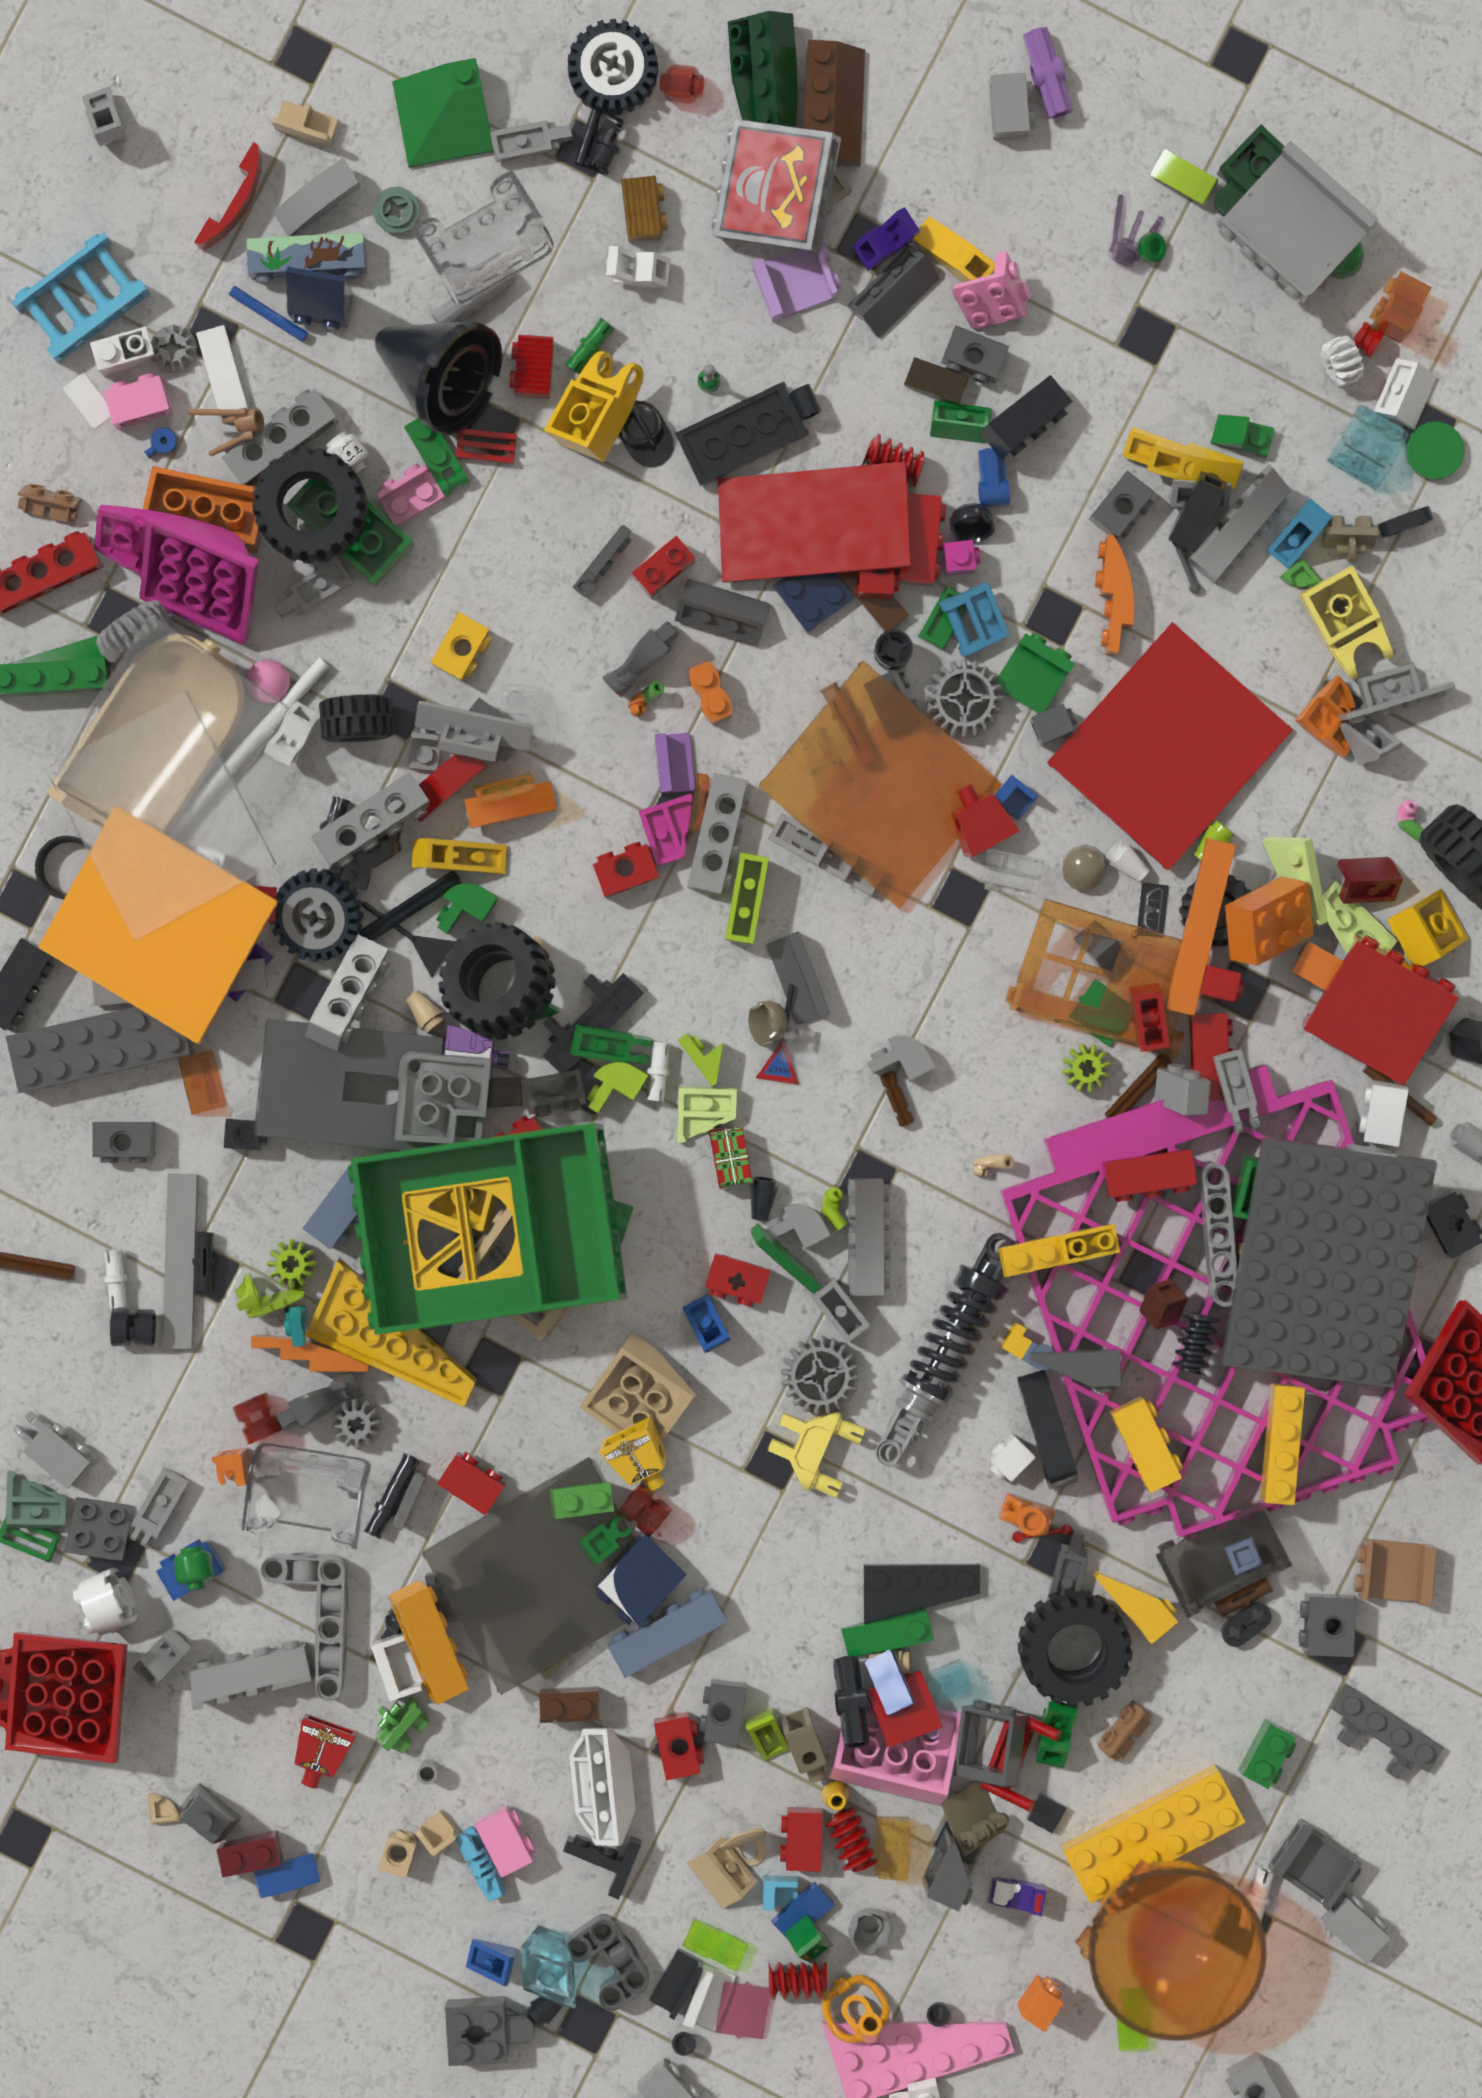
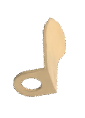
(737, 1841)

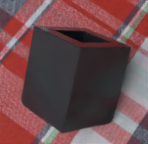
(1467, 1040)

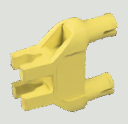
(811, 1446)

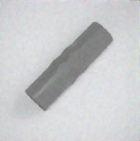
(458, 312)

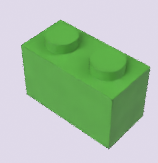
(581, 1500)

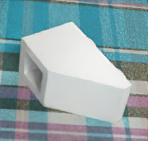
(122, 351)

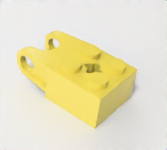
(1353, 626)

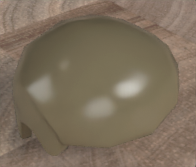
(1084, 867)
(767, 1022)

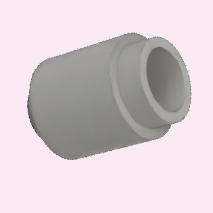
(1468, 1140)

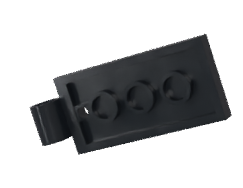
(747, 431)

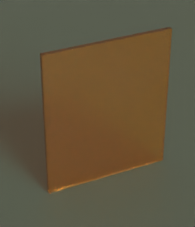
(877, 784)

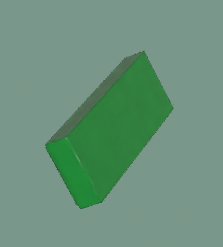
(785, 1258)

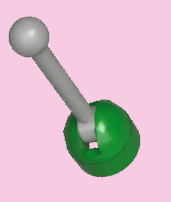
(710, 383)

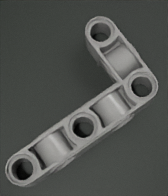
(330, 1606)

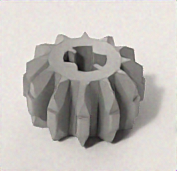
(361, 1432)

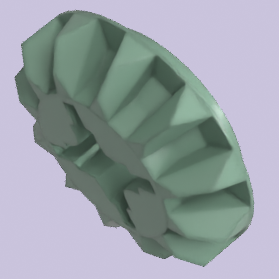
(400, 197)

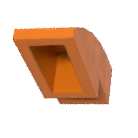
(513, 808)

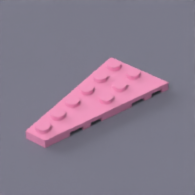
(913, 2053)

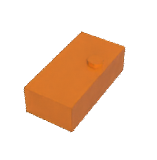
(205, 500)

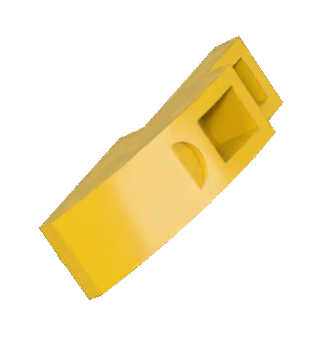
(1179, 460)
(1059, 1250)

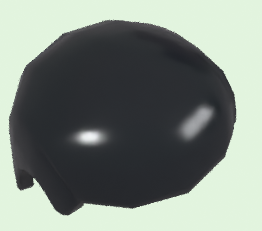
(972, 523)

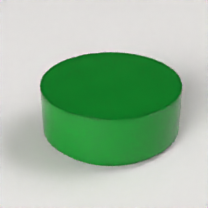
(1151, 247)

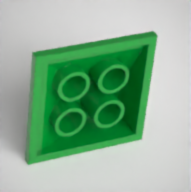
(443, 113)

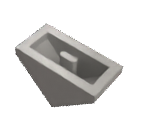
(1369, 740)

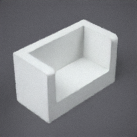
(396, 1667)

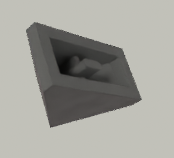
(1100, 949)

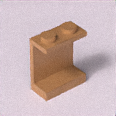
(1395, 1571)

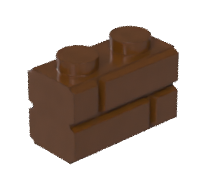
(569, 1704)

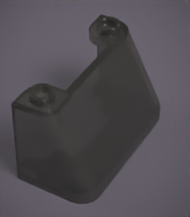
(1199, 1564)

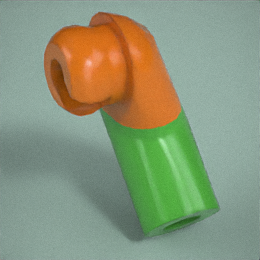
(644, 697)

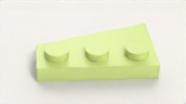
(1297, 860)
(1353, 919)

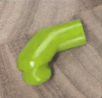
(831, 1206)

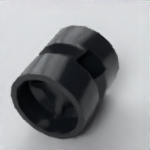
(893, 649)
(133, 1327)

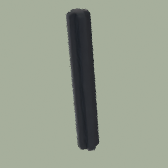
(410, 906)

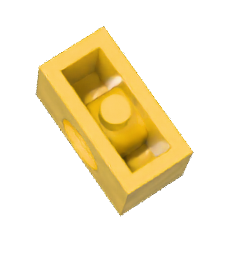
(461, 630)

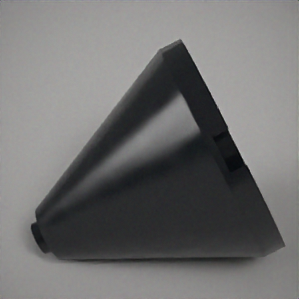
(442, 369)

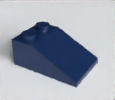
(318, 298)

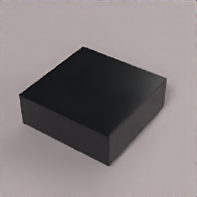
(1046, 1813)

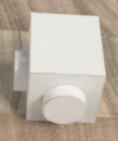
(1009, 1458)

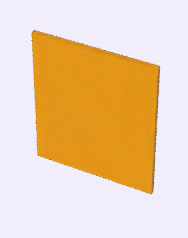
(173, 971)

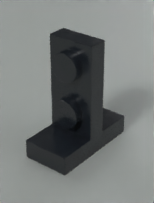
(606, 1858)

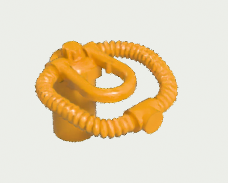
(870, 2024)

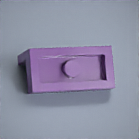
(674, 763)

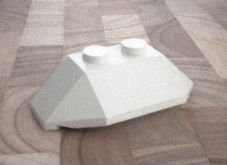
(602, 1785)

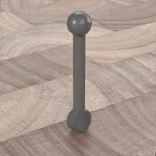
(1194, 587)

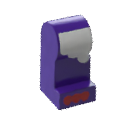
(1018, 1895)

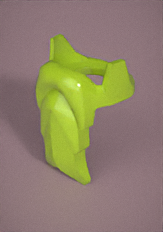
(258, 1306)

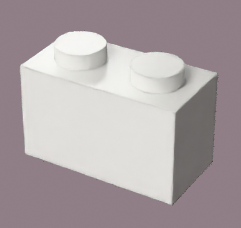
(1384, 1113)

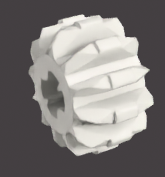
(1342, 361)

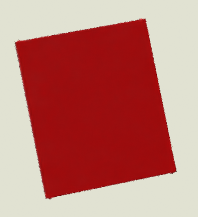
(1169, 746)

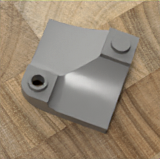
(441, 1098)

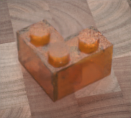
(1401, 306)

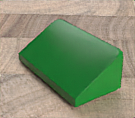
(959, 421)

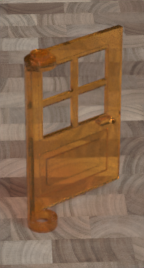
(1141, 960)

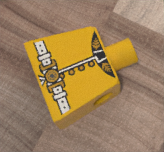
(637, 1454)

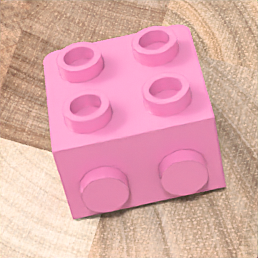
(994, 297)

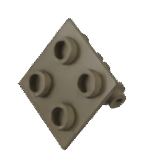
(973, 1818)

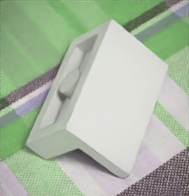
(1405, 392)
(706, 1998)

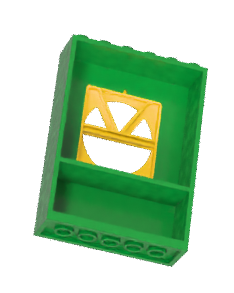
(561, 1215)

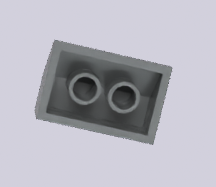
(946, 1874)

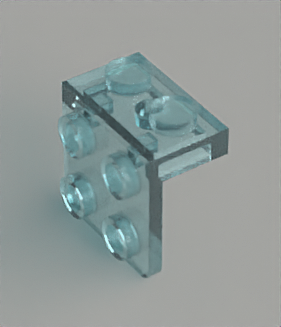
(1368, 447)

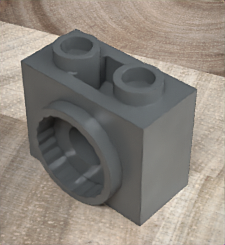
(1316, 1612)

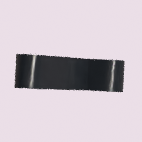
(1048, 1429)

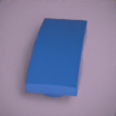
(288, 1876)

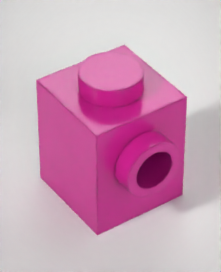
(960, 557)

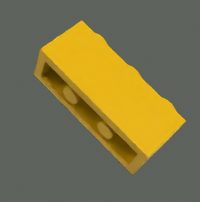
(1147, 1444)

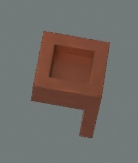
(1163, 1304)

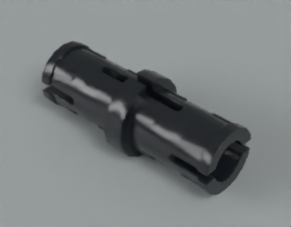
(203, 1282)

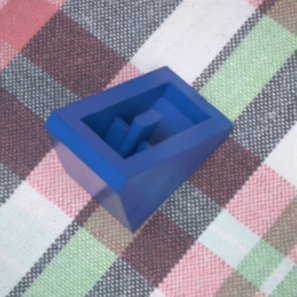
(491, 1960)

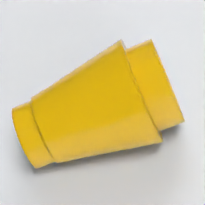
(833, 1789)

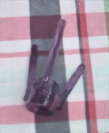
(1126, 250)

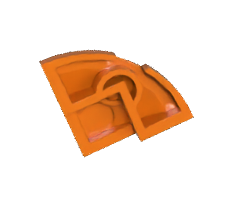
(1322, 719)

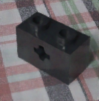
(1453, 1240)

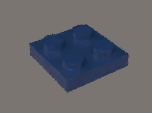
(813, 597)

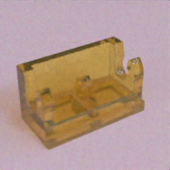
(892, 1847)

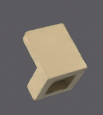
(436, 1833)

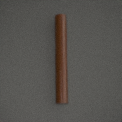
(1412, 1104)

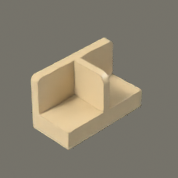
(306, 123)

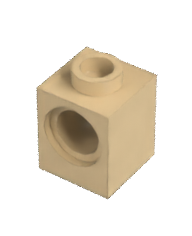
(395, 1865)

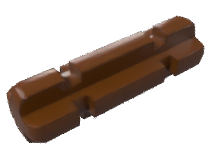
(897, 1098)

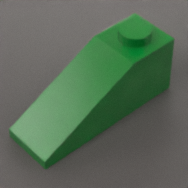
(888, 1633)

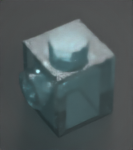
(948, 1681)

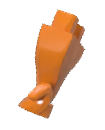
(1028, 1515)

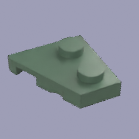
(32, 1505)

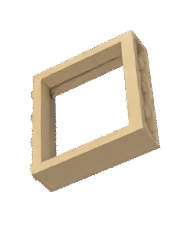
(484, 1246)

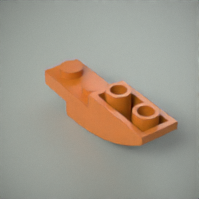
(1117, 584)

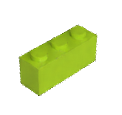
(746, 898)

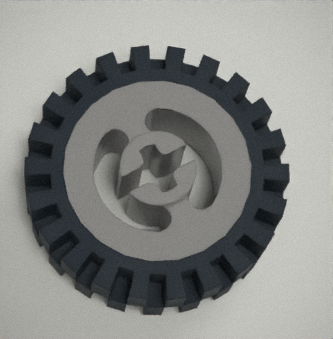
(328, 896)

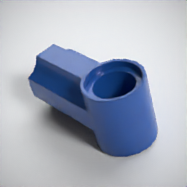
(993, 485)

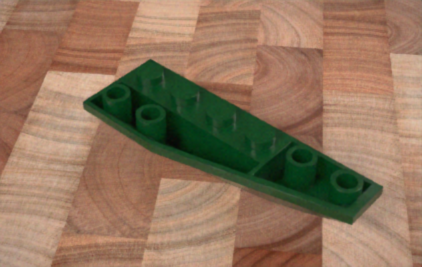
(765, 67)

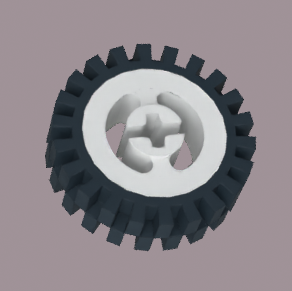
(627, 42)

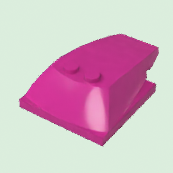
(185, 565)

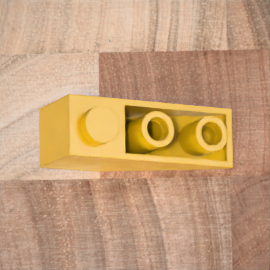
(953, 251)

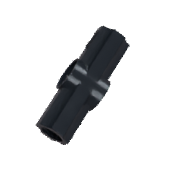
(851, 1702)

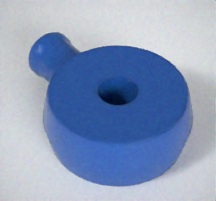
(158, 447)

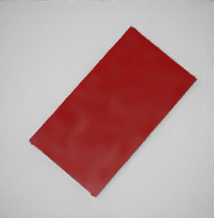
(814, 522)

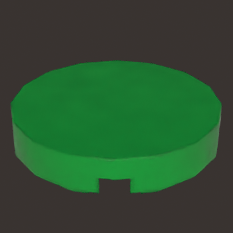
(1434, 450)

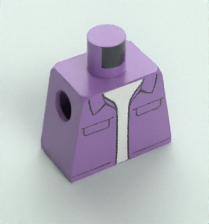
(466, 1043)

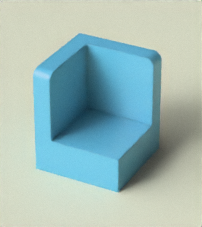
(779, 1891)

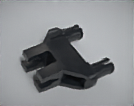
(385, 850)

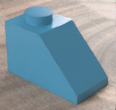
(1299, 533)

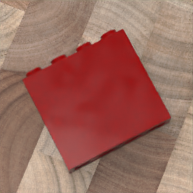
(1381, 1009)

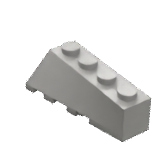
(1240, 524)
(866, 1237)
(250, 1673)

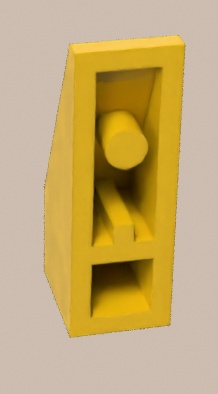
(458, 856)
(1143, 1608)

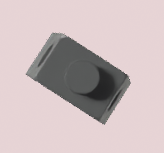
(208, 1815)

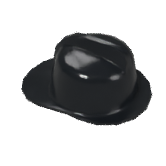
(647, 435)

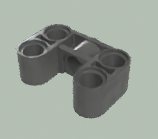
(619, 1953)

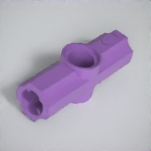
(1047, 73)

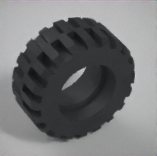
(310, 465)
(1455, 848)
(470, 962)
(1082, 1683)

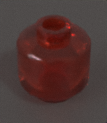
(682, 84)

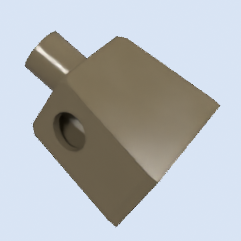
(804, 1744)

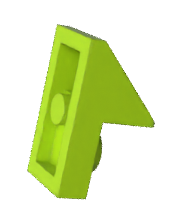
(706, 1064)

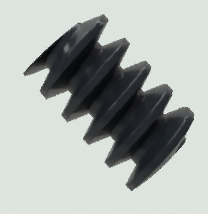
(1195, 1343)

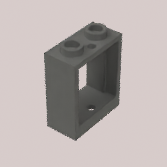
(967, 1741)

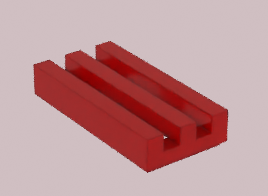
(483, 445)

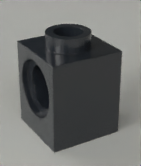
(232, 1137)

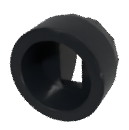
(392, 1622)
(932, 2014)
(678, 2046)

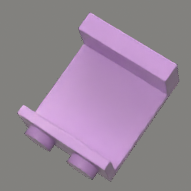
(795, 282)

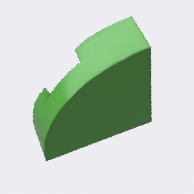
(1300, 575)

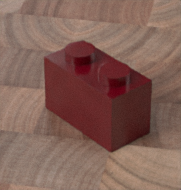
(249, 1854)

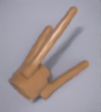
(245, 421)

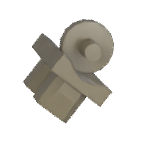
(1350, 539)

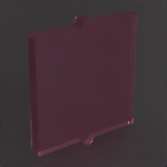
(743, 2010)

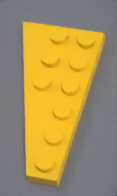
(409, 1355)

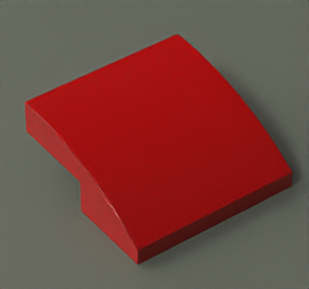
(912, 1721)

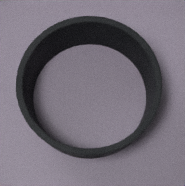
(41, 857)

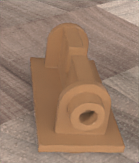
(37, 499)
(1131, 1720)

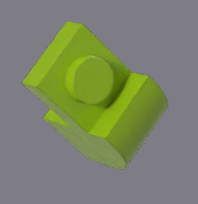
(616, 1076)

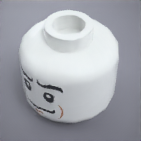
(350, 450)

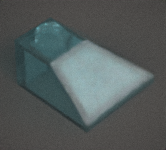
(548, 1967)

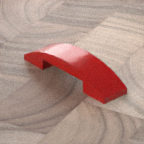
(212, 230)

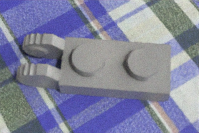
(1236, 1088)

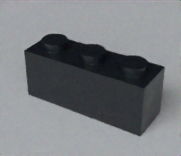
(1027, 418)
(20, 981)

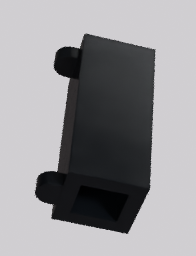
(1197, 511)

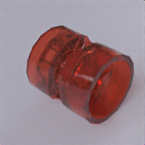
(261, 1427)
(645, 1510)

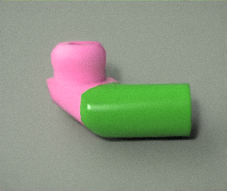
(1407, 819)

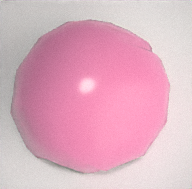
(270, 677)

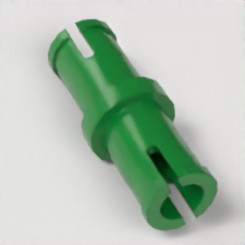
(589, 345)

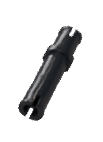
(391, 1496)

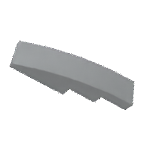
(800, 841)

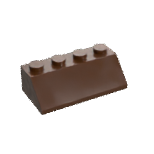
(836, 95)

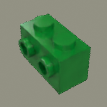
(1267, 1754)

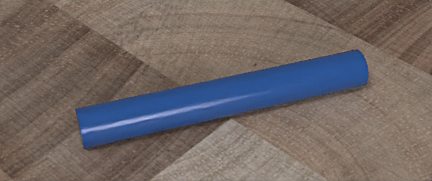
(268, 314)

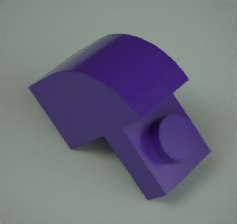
(886, 240)

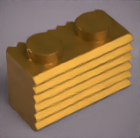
(642, 208)

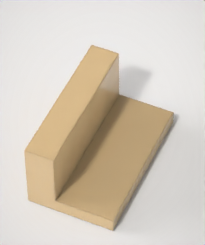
(723, 1873)

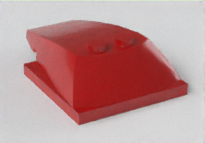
(1451, 1381)
(63, 1696)

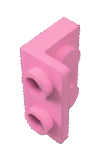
(409, 494)

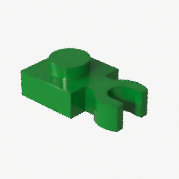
(601, 1540)

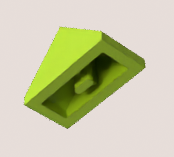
(767, 1734)

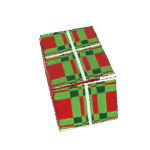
(730, 1157)

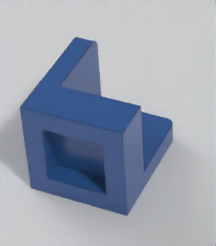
(1015, 797)

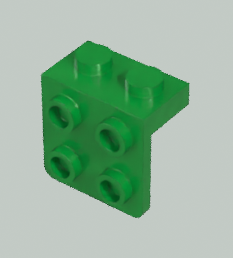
(1034, 672)

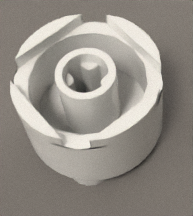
(105, 1602)

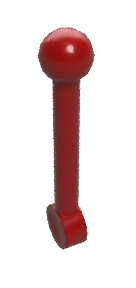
(1066, 1529)

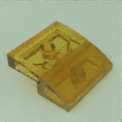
(504, 788)

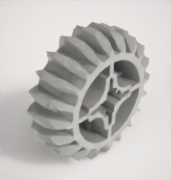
(120, 634)
(978, 698)
(825, 1399)

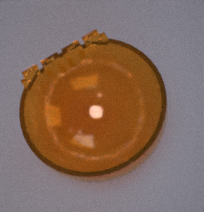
(1175, 1950)

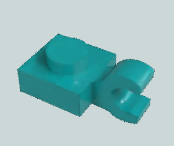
(295, 1324)

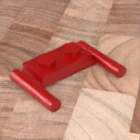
(998, 1757)

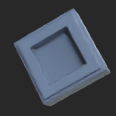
(1243, 1555)

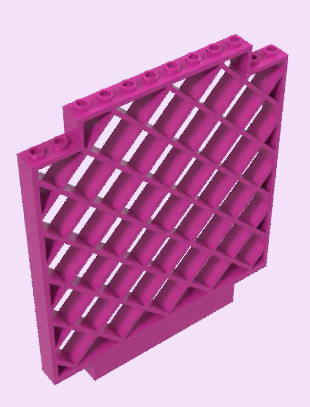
(1139, 1134)

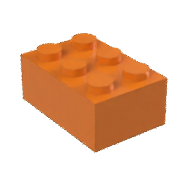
(1269, 921)

